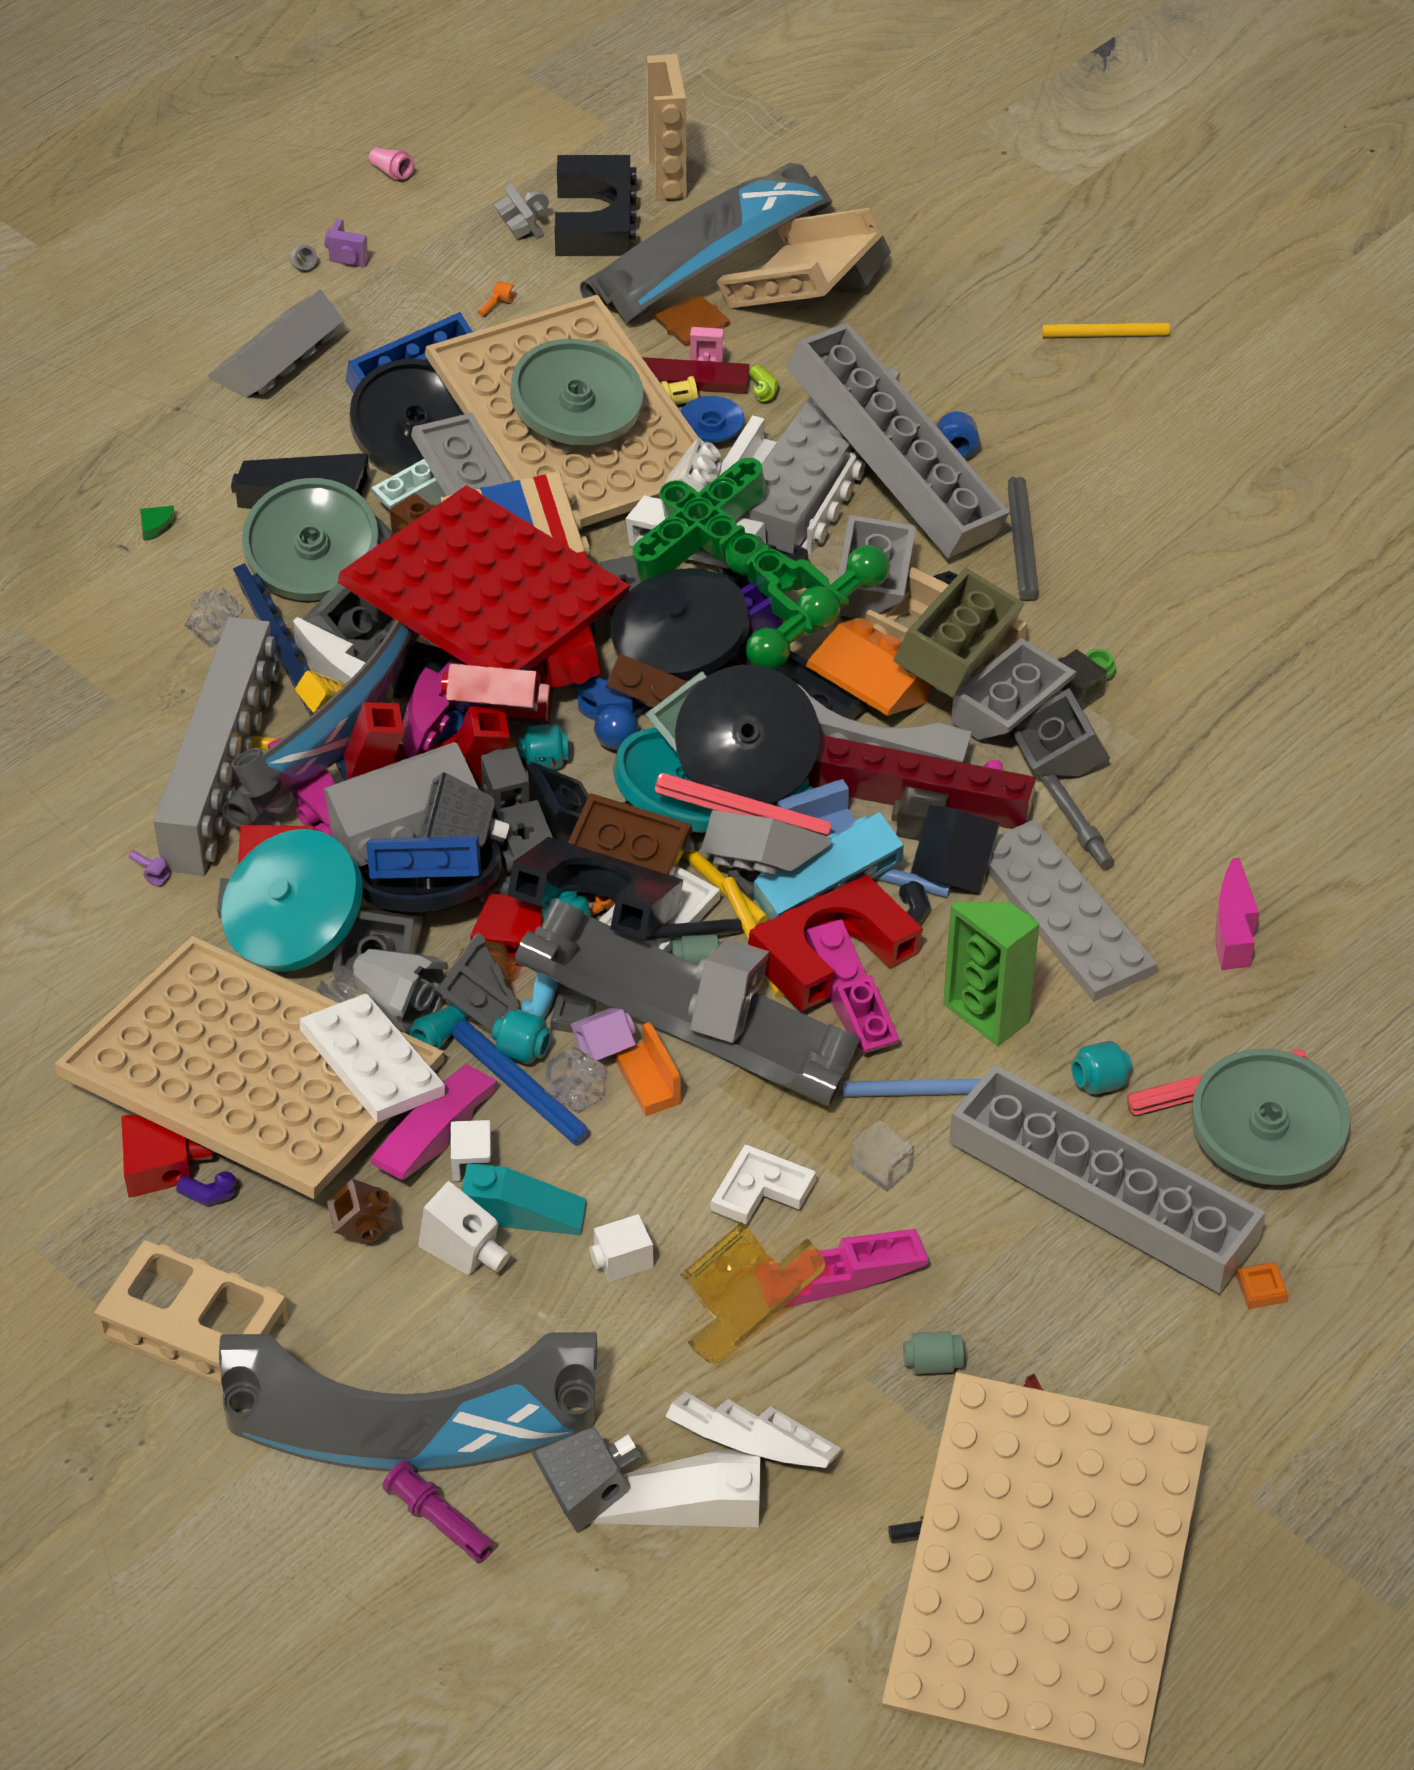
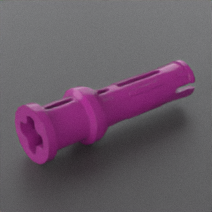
(425, 1501)

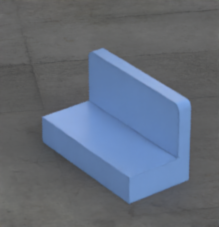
(824, 802)

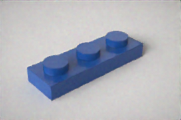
(424, 857)

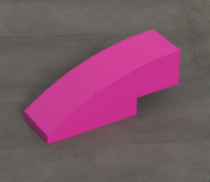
(1235, 919)

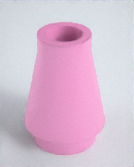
(395, 163)

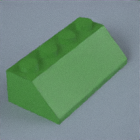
(991, 967)

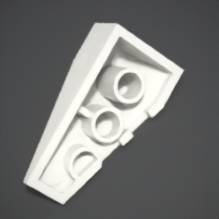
(699, 1490)

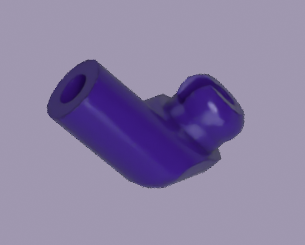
(209, 1193)

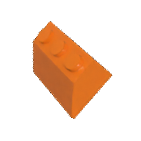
(863, 664)

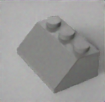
(897, 543)
(1008, 690)
(759, 843)

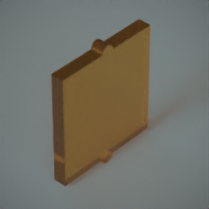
(691, 313)

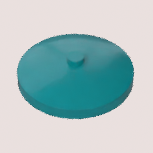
(636, 771)
(292, 900)

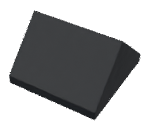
(559, 799)
(955, 848)

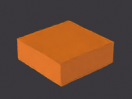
(1262, 1285)

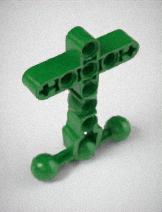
(709, 523)

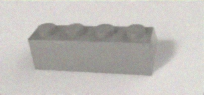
(278, 346)
(389, 799)

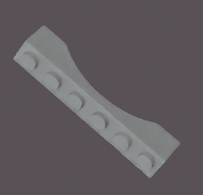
(930, 740)

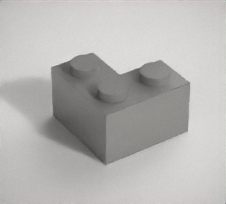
(725, 989)

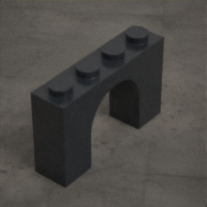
(600, 231)
(641, 895)

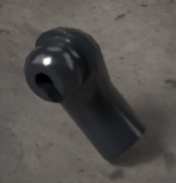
(917, 898)

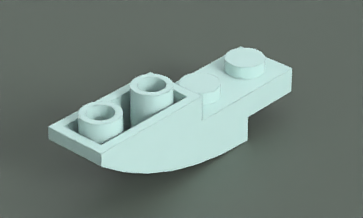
(412, 480)

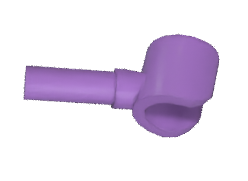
(154, 868)

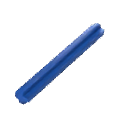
(520, 1082)

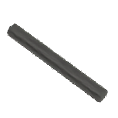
(1022, 538)

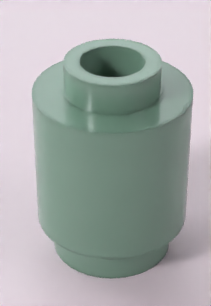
(695, 947)
(933, 1352)

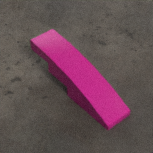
(428, 1126)
(863, 1263)

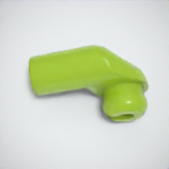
(766, 383)

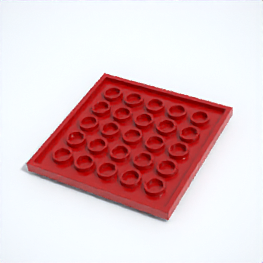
(484, 583)

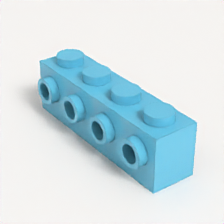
(861, 850)

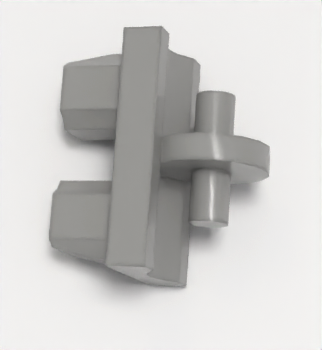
(523, 211)

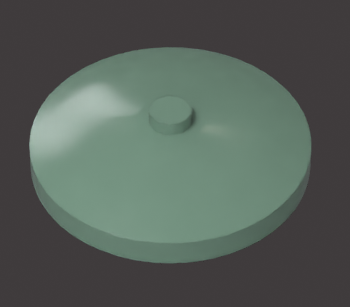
(576, 392)
(306, 535)
(1270, 1116)

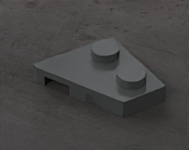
(477, 986)

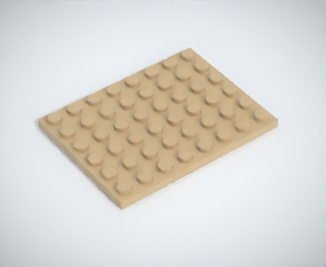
(603, 476)
(223, 1062)
(1047, 1569)

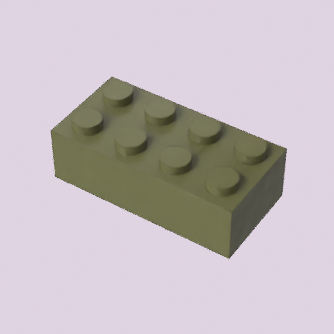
(958, 632)

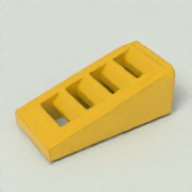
(317, 689)

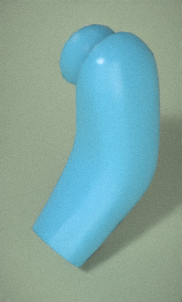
(543, 996)

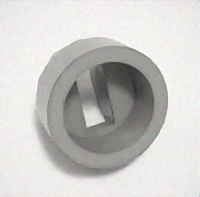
(307, 254)

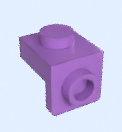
(346, 246)

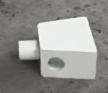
(460, 1232)

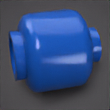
(960, 431)

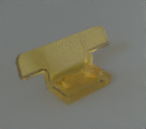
(745, 1288)

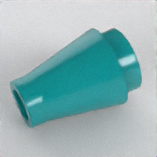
(436, 1026)

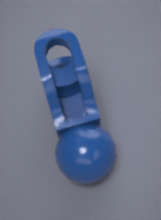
(611, 711)

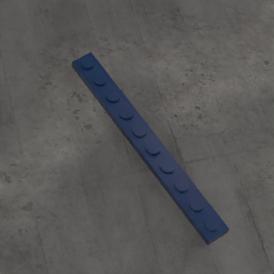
(286, 650)

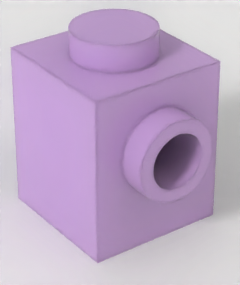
(604, 1033)

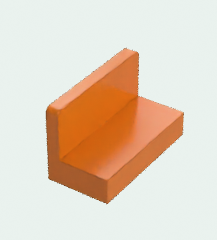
(650, 1073)

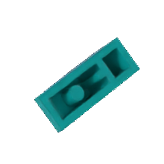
(523, 1201)

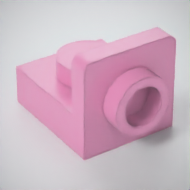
(707, 344)

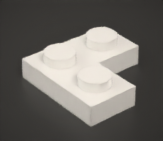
(760, 1175)

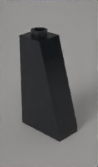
(263, 475)

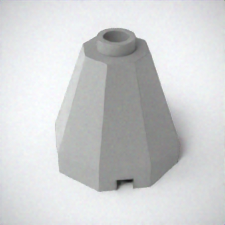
(400, 983)

